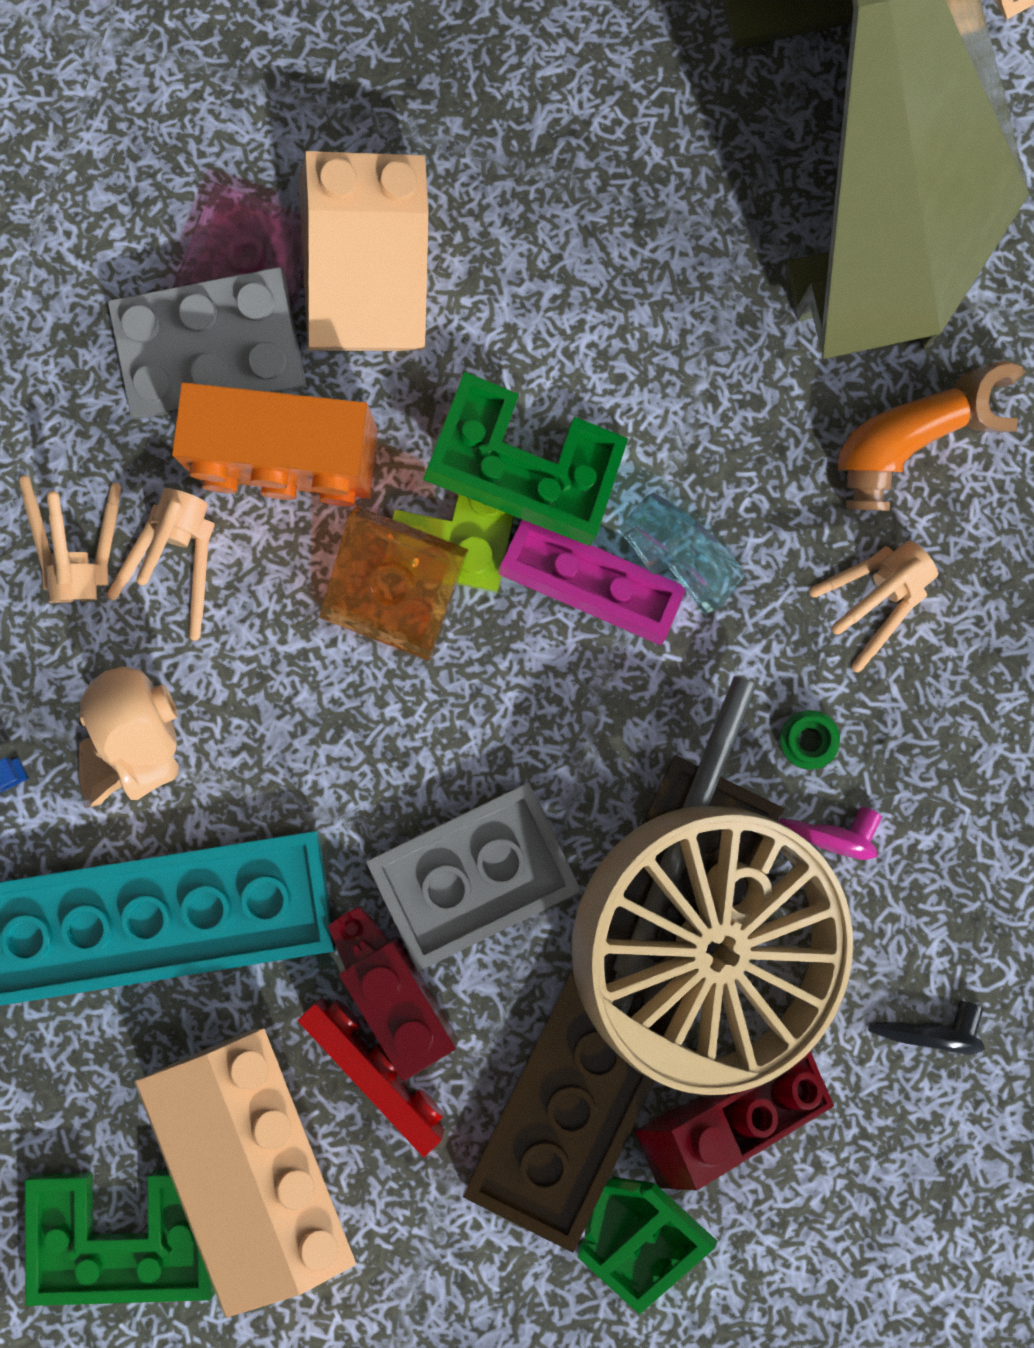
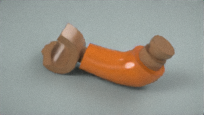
(893, 436)

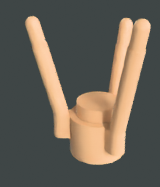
(175, 522)
(67, 573)
(899, 576)

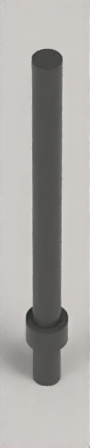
(699, 794)

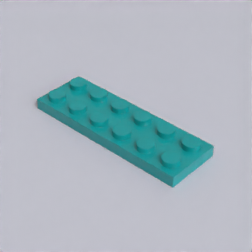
(163, 917)

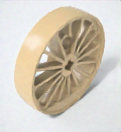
(709, 977)

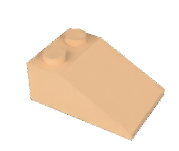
(364, 250)

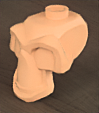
(129, 736)

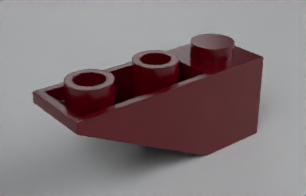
(722, 1131)

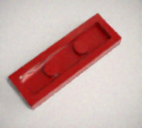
(371, 1070)

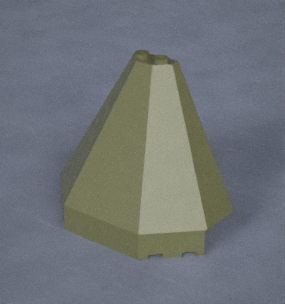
(921, 166)

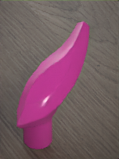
(849, 843)

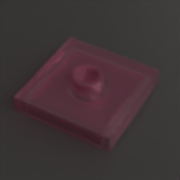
(243, 237)

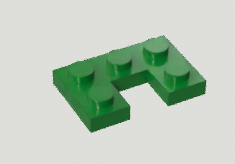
(556, 496)
(78, 1267)

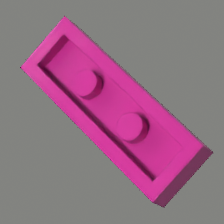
(593, 581)

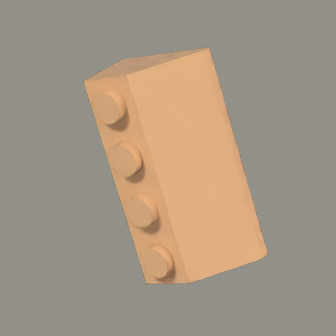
(245, 1173)

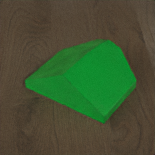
(641, 1241)

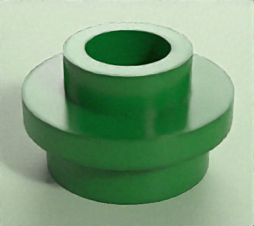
(827, 733)

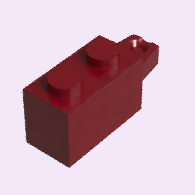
(391, 995)

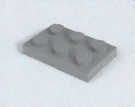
(207, 334)
(473, 876)

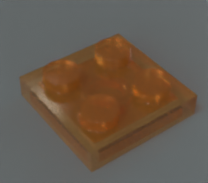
(392, 582)

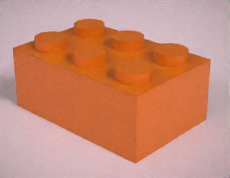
(276, 443)

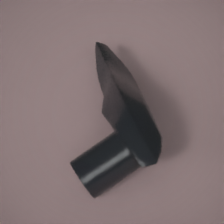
(958, 1039)

